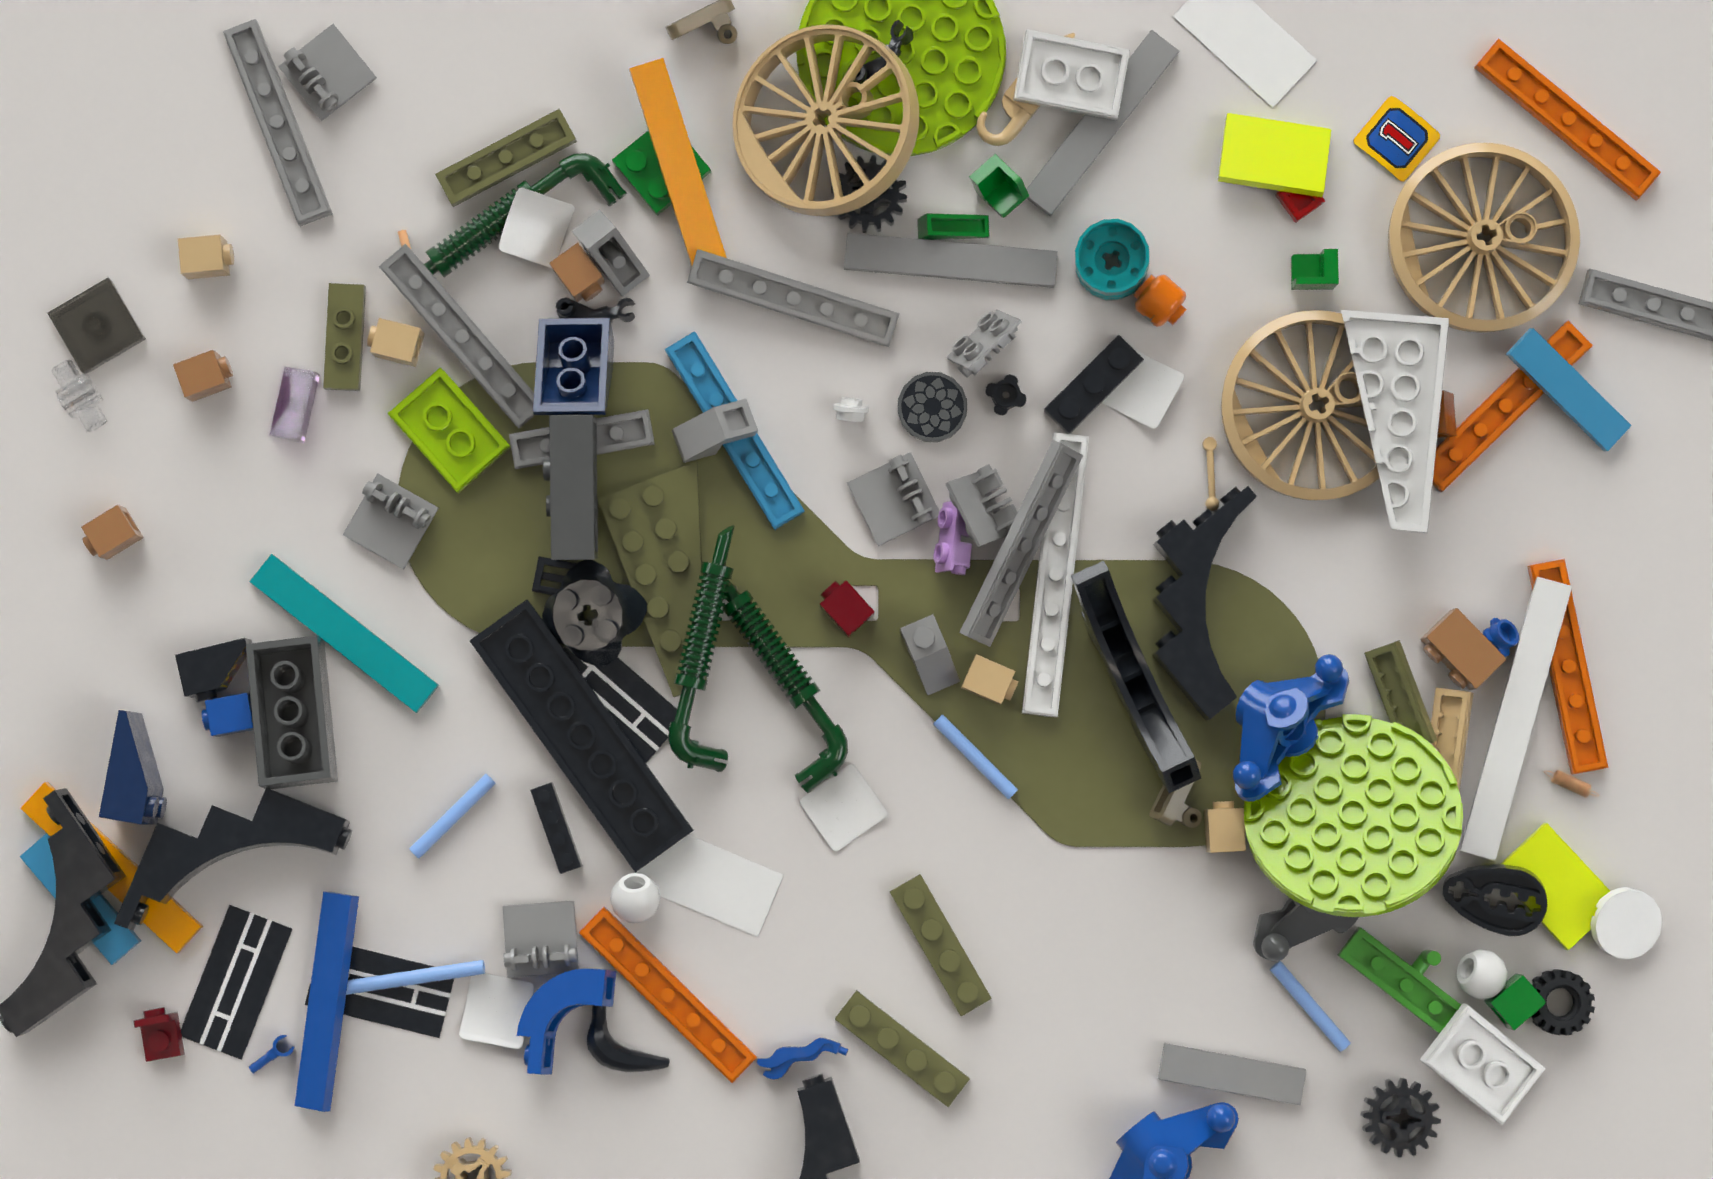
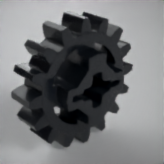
(890, 196)
(1400, 1133)

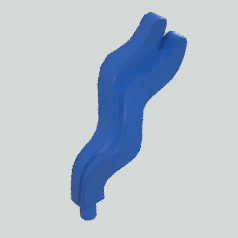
(785, 1056)

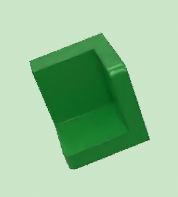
(999, 186)
(1315, 270)
(1516, 1002)

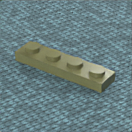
(506, 157)
(940, 945)
(902, 1048)

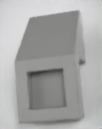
(710, 430)

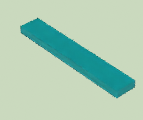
(344, 633)

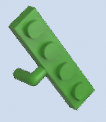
(1400, 979)

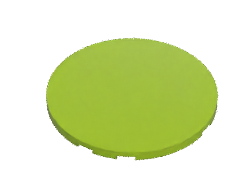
(952, 62)
(1358, 819)

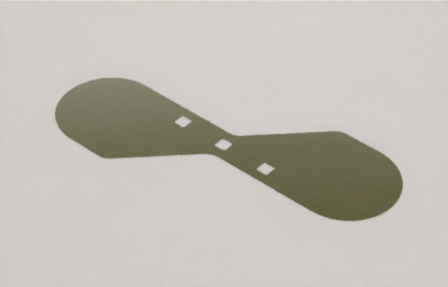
(1073, 773)

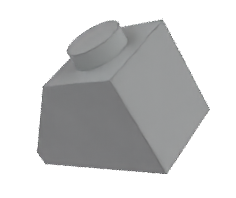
(611, 252)
(930, 654)

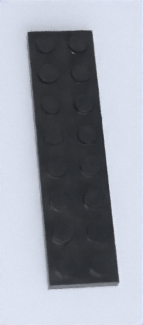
(581, 735)

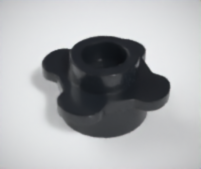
(1008, 385)

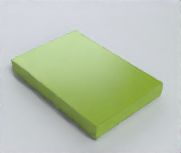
(449, 430)

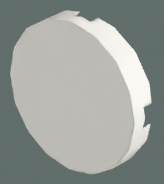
(1626, 923)

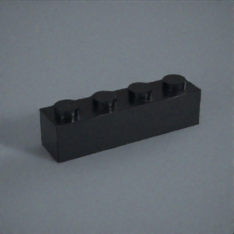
(556, 828)

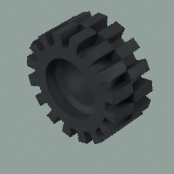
(1581, 1005)

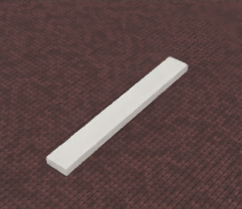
(1054, 594)
(1515, 718)

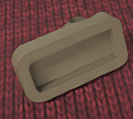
(714, 13)
(1171, 807)

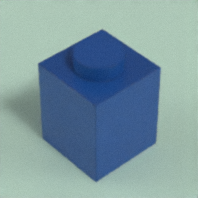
(228, 715)

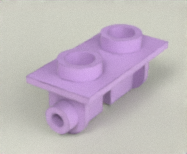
(949, 551)

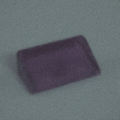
(294, 404)

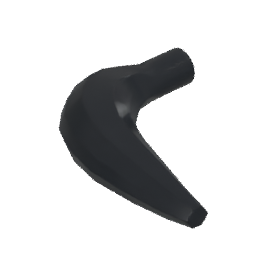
(613, 1054)

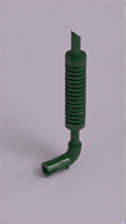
(493, 221)
(697, 656)
(792, 680)

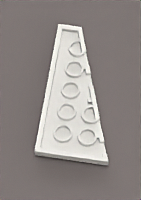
(1400, 386)

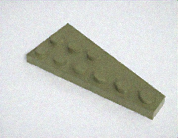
(661, 553)

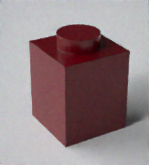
(845, 607)

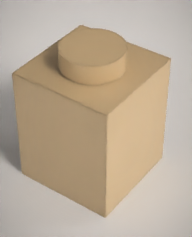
(205, 256)
(395, 342)
(990, 680)
(1224, 828)

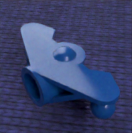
(1280, 723)
(1164, 1146)

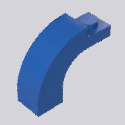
(553, 1003)

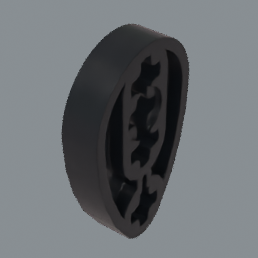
(1507, 879)

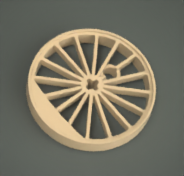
(812, 131)
(1404, 254)
(1244, 441)

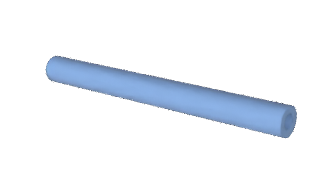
(415, 977)

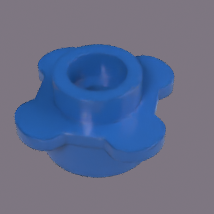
(1502, 635)

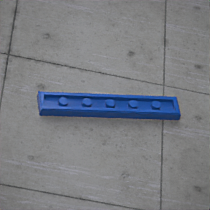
(326, 1001)

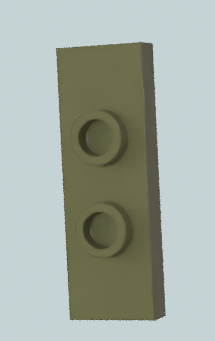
(344, 337)
(1399, 689)

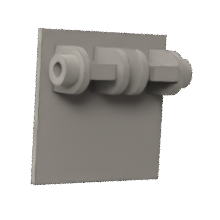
(326, 71)
(992, 330)
(894, 498)
(978, 505)
(390, 521)
(540, 938)

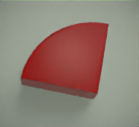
(1298, 205)

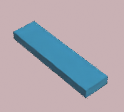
(1568, 389)
(113, 944)

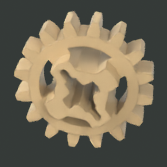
(459, 1165)

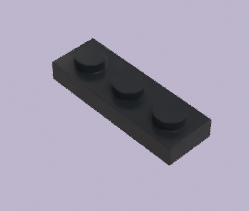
(1093, 385)

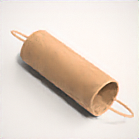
(1571, 783)

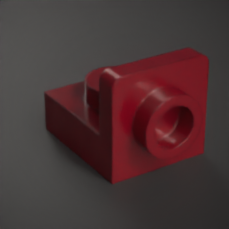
(160, 1034)

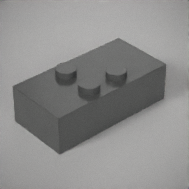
(572, 487)
(291, 712)

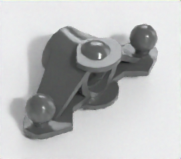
(1293, 925)

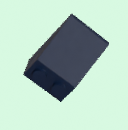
(573, 366)
(132, 779)

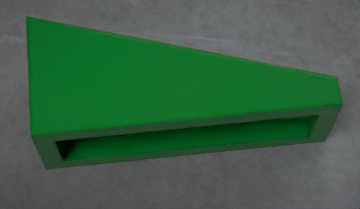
(952, 226)

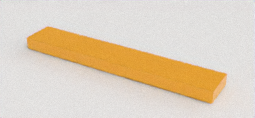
(676, 158)
(167, 920)

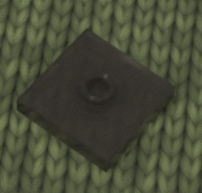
(96, 325)

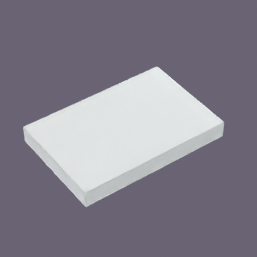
(1071, 74)
(1482, 1063)

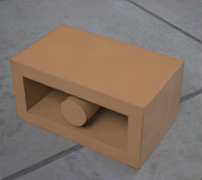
(1462, 650)

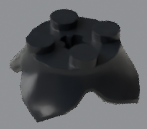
(618, 608)

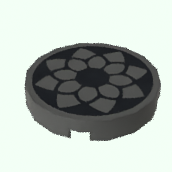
(932, 407)

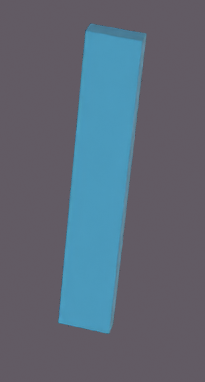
(747, 454)

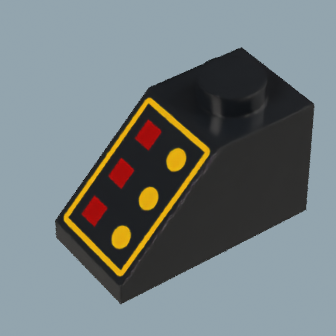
(210, 668)

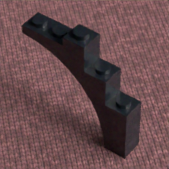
(1183, 601)
(1133, 679)

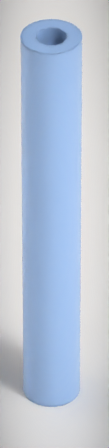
(975, 756)
(427, 840)
(1310, 1006)

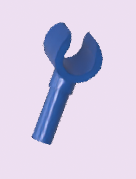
(272, 1054)

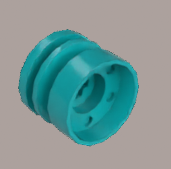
(1108, 239)

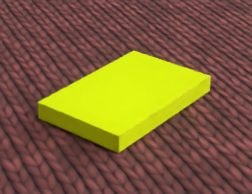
(1274, 155)
(1568, 883)

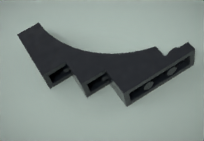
(177, 857)
(82, 873)
(827, 1133)

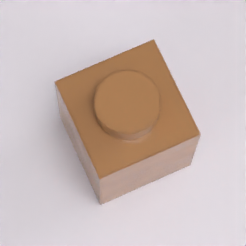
(578, 273)
(203, 375)
(111, 533)

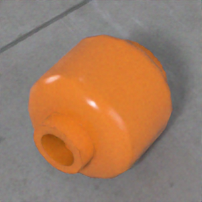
(1160, 300)

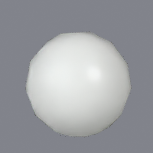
(635, 898)
(1482, 974)

